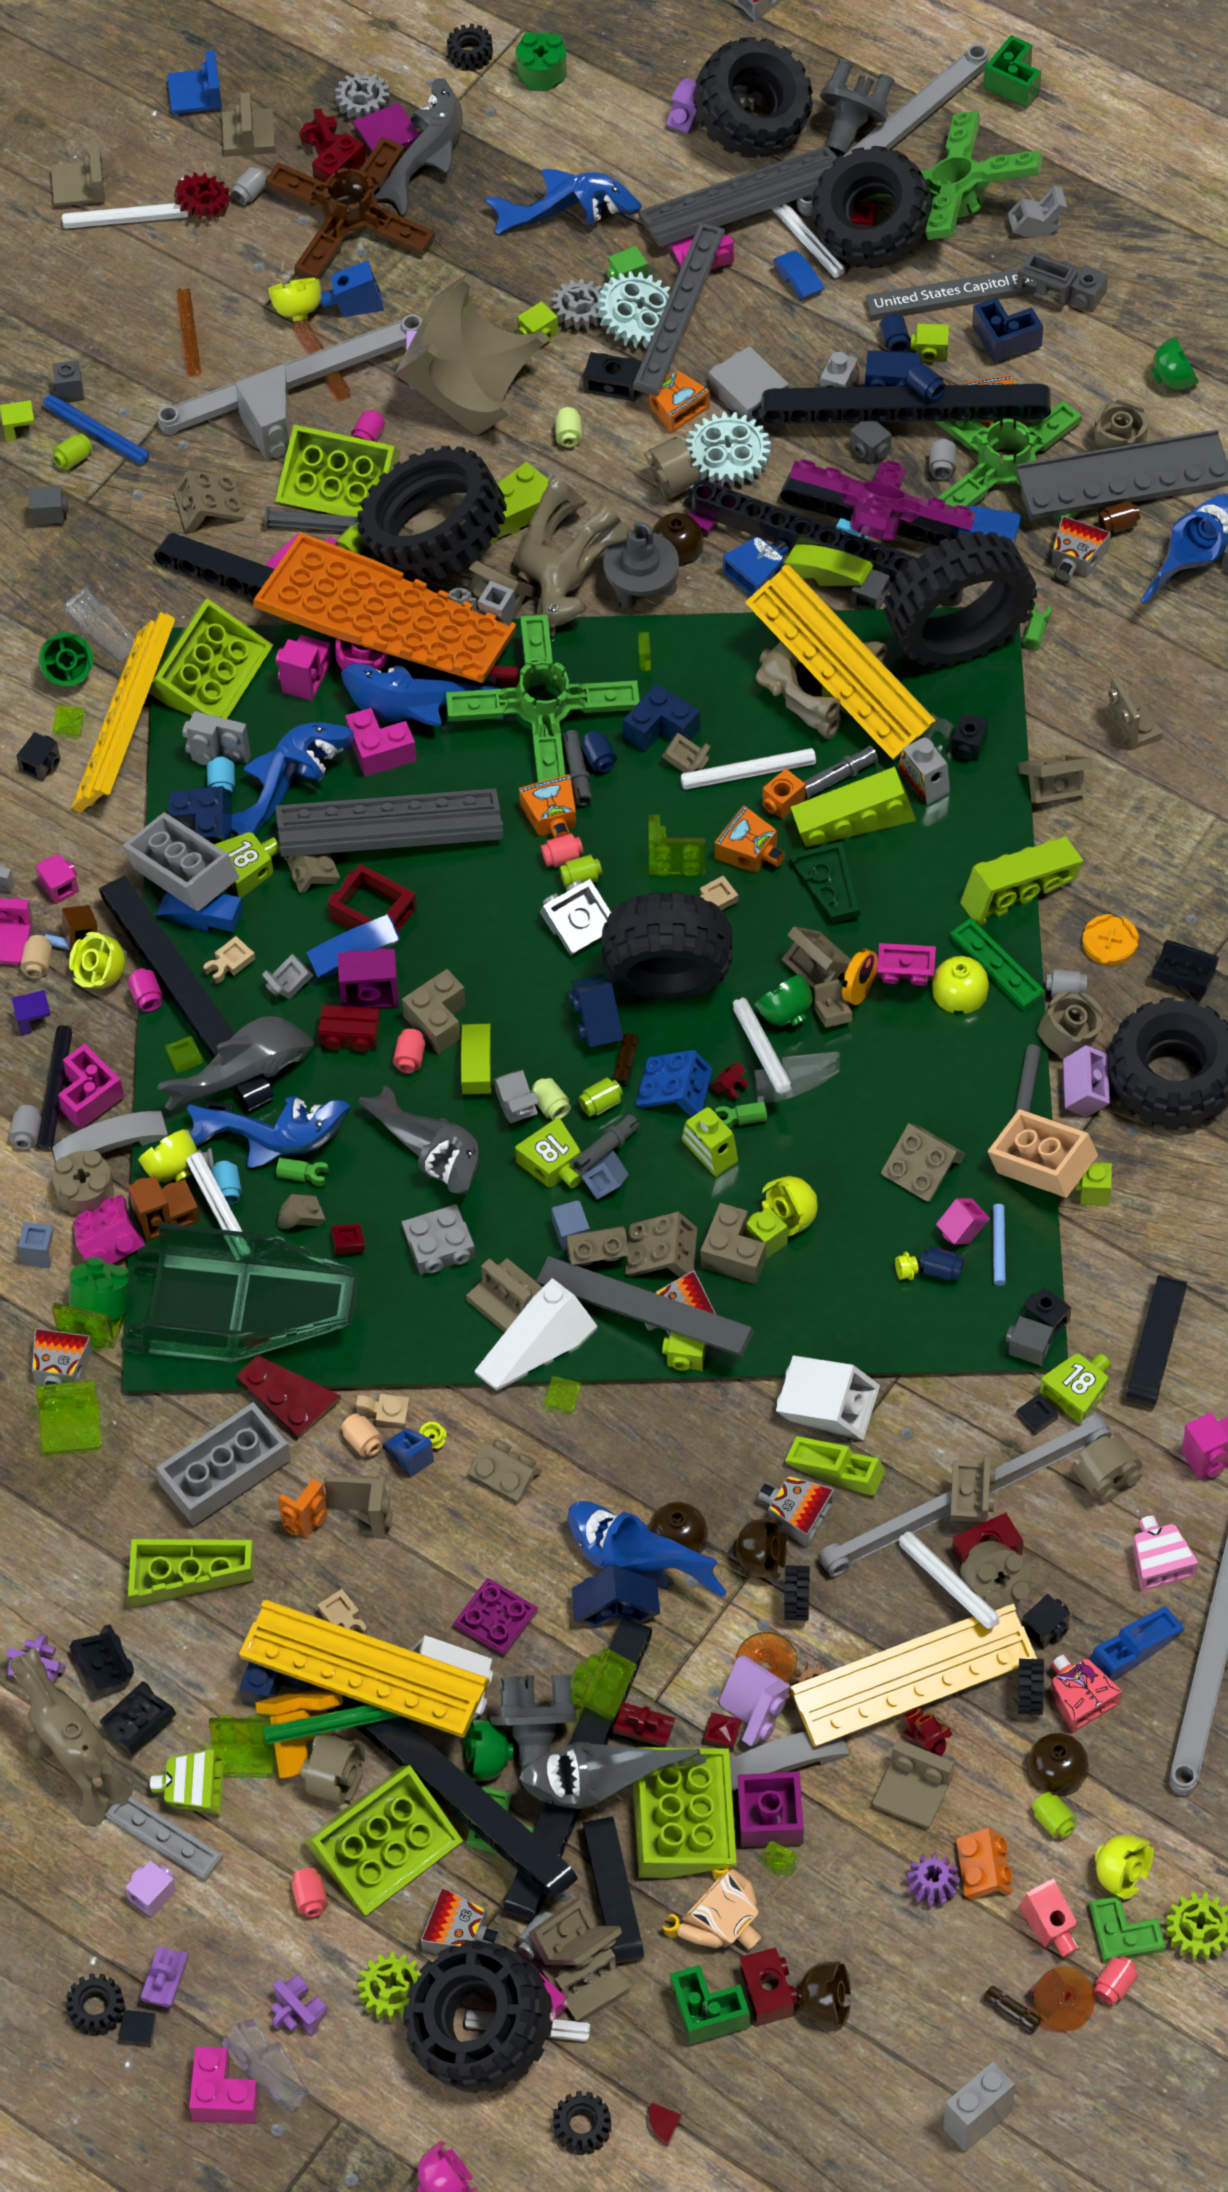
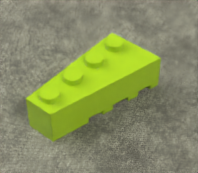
(522, 495)
(854, 809)
(1019, 878)
(186, 1567)

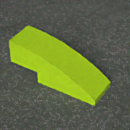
(828, 565)
(476, 1059)
(836, 1465)

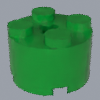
(541, 60)
(99, 1287)

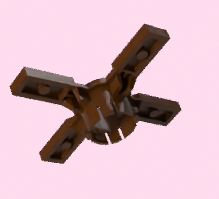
(338, 221)

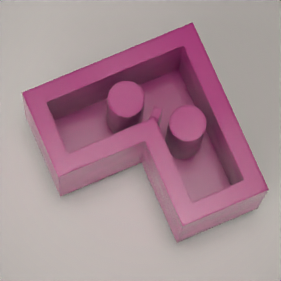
(303, 666)
(380, 748)
(92, 1087)
(1206, 1445)
(215, 2095)

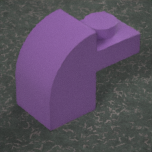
(683, 110)

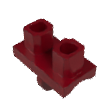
(320, 131)
(644, 1725)
(925, 1731)

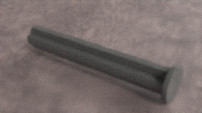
(308, 520)

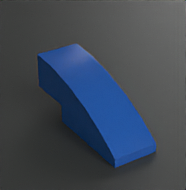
(219, 913)
(366, 937)
(1136, 1643)

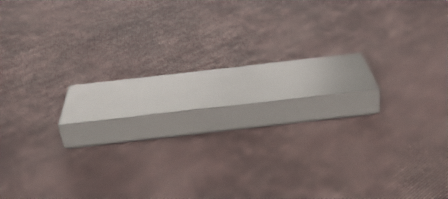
(165, 1838)

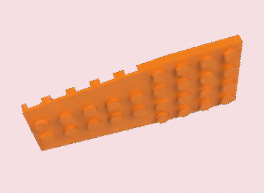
(381, 610)

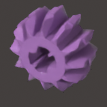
(932, 1890)

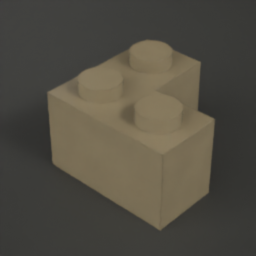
(432, 1010)
(728, 1249)

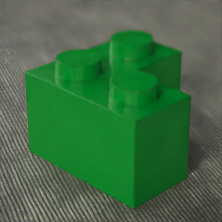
(1011, 72)
(707, 2013)

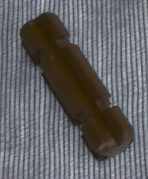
(626, 1059)
(1012, 2009)

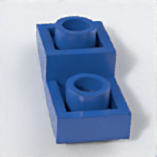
(801, 275)

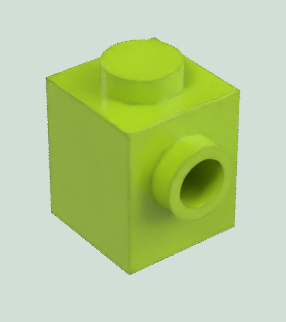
(536, 319)
(931, 342)
(1096, 1185)
(769, 1229)
(684, 1352)

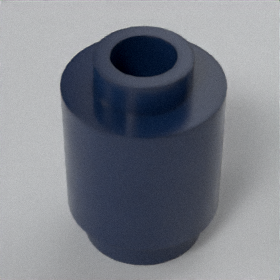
(895, 333)
(926, 381)
(598, 751)
(941, 1264)

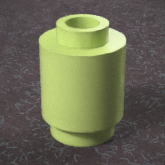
(568, 427)
(551, 1099)

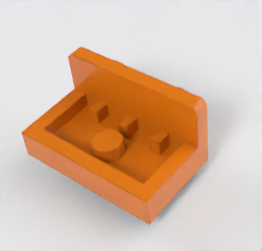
(304, 1513)
(984, 1863)

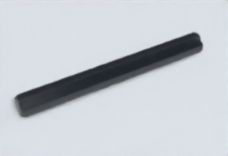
(54, 1087)

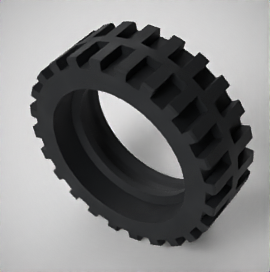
(416, 484)
(944, 572)

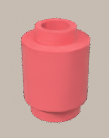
(561, 849)
(409, 1051)
(309, 1892)
(1115, 1980)

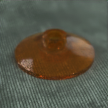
(773, 1649)
(1051, 2003)

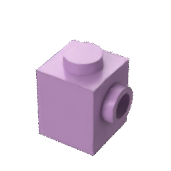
(151, 1887)

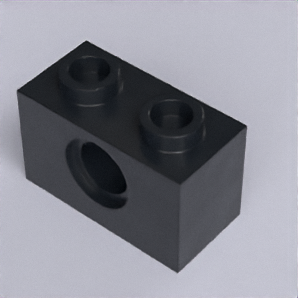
(611, 376)

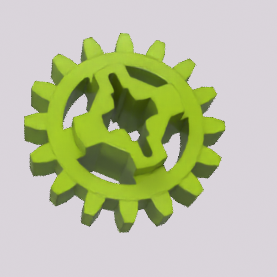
(1185, 1923)
(384, 1975)

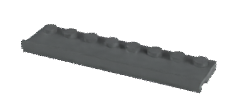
(737, 197)
(1123, 474)
(388, 822)

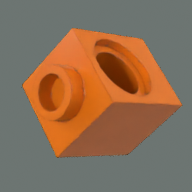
(787, 785)

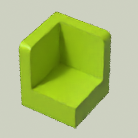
(16, 415)

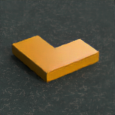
(299, 1700)
(293, 1752)

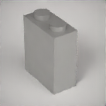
(742, 381)
(979, 2106)

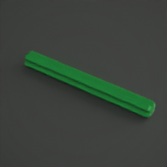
(325, 1723)

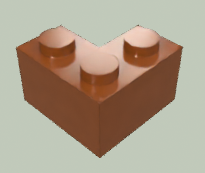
(166, 1205)

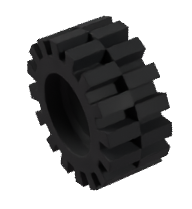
(474, 57)
(796, 1593)
(1031, 1686)
(101, 2021)
(588, 2140)

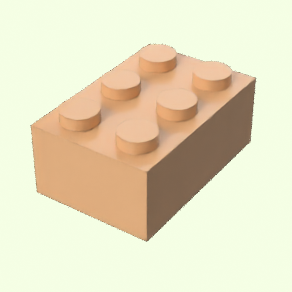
(1042, 1153)

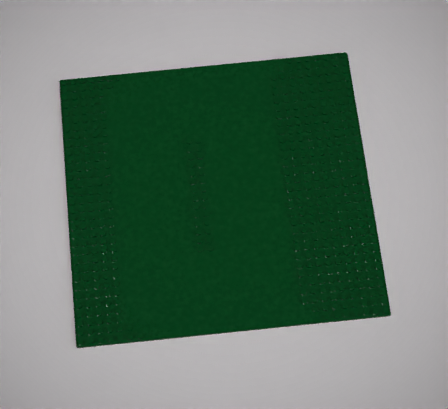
(479, 916)

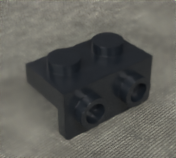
(1185, 967)
(103, 1662)
(137, 1718)

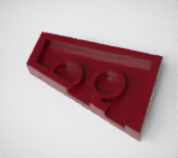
(287, 1395)

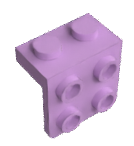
(754, 1698)

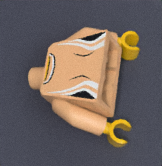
(720, 1914)

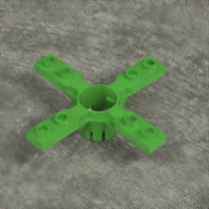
(968, 176)
(988, 440)
(546, 714)

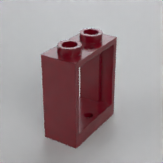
(399, 912)

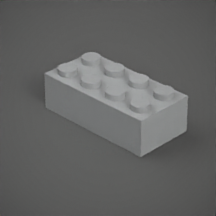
(181, 861)
(223, 1463)

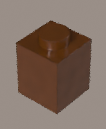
(77, 923)

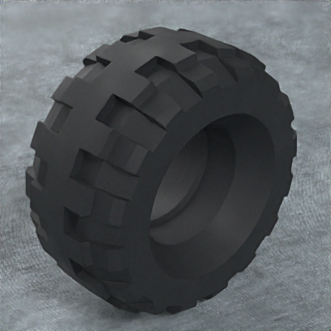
(768, 71)
(853, 180)
(667, 945)
(1164, 1030)
(511, 2040)

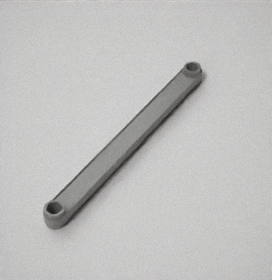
(919, 107)
(299, 371)
(838, 1558)
(1204, 1689)

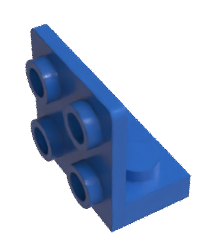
(196, 89)
(994, 521)
(675, 1079)

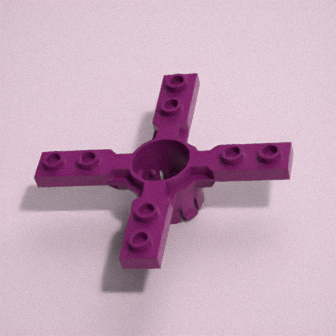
(881, 502)

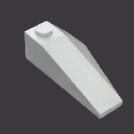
(543, 1330)

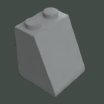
(266, 410)

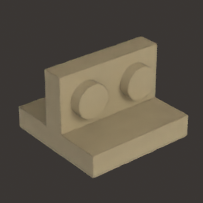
(248, 129)
(488, 572)
(1056, 777)
(815, 956)
(502, 1292)
(589, 1986)

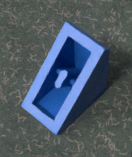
(410, 1451)

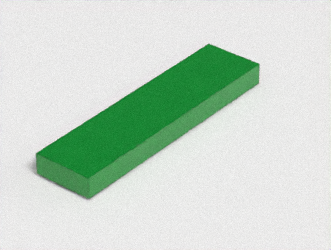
(998, 964)

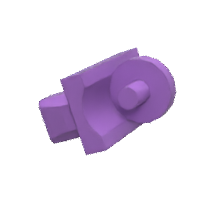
(41, 1645)
(164, 1977)
(289, 1995)

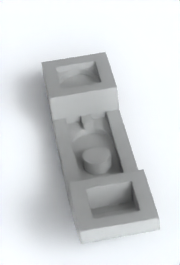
(114, 1133)
(785, 1755)

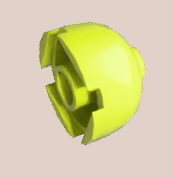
(296, 298)
(97, 961)
(960, 985)
(169, 1158)
(792, 1202)
(1123, 1863)

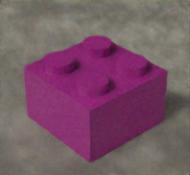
(369, 979)
(770, 1809)

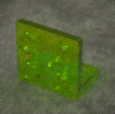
(674, 854)
(84, 1322)
(69, 1417)
(602, 1682)
(243, 1746)

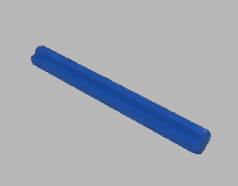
(96, 429)

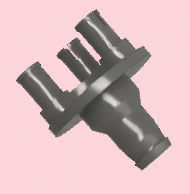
(854, 107)
(641, 565)
(533, 1724)

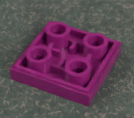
(388, 122)
(495, 1617)

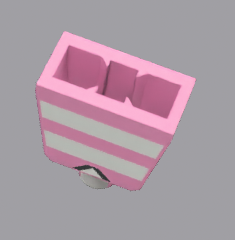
(1161, 1555)

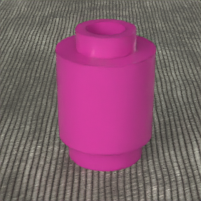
(369, 426)
(145, 990)

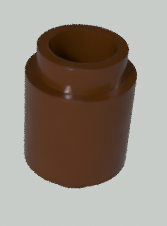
(1119, 517)

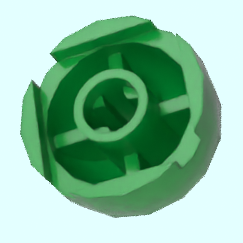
(1173, 366)
(65, 659)
(787, 1002)
(486, 1750)

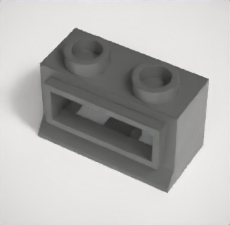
(1047, 273)

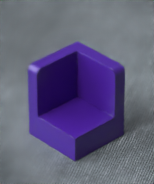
(30, 1008)

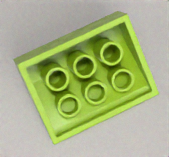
(332, 470)
(209, 663)
(685, 1818)
(383, 1839)

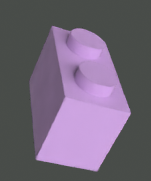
(1086, 1081)

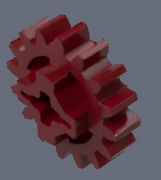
(202, 196)

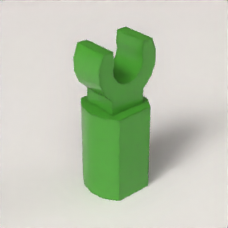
(1036, 628)
(743, 1114)
(301, 1171)

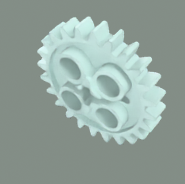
(632, 307)
(729, 449)

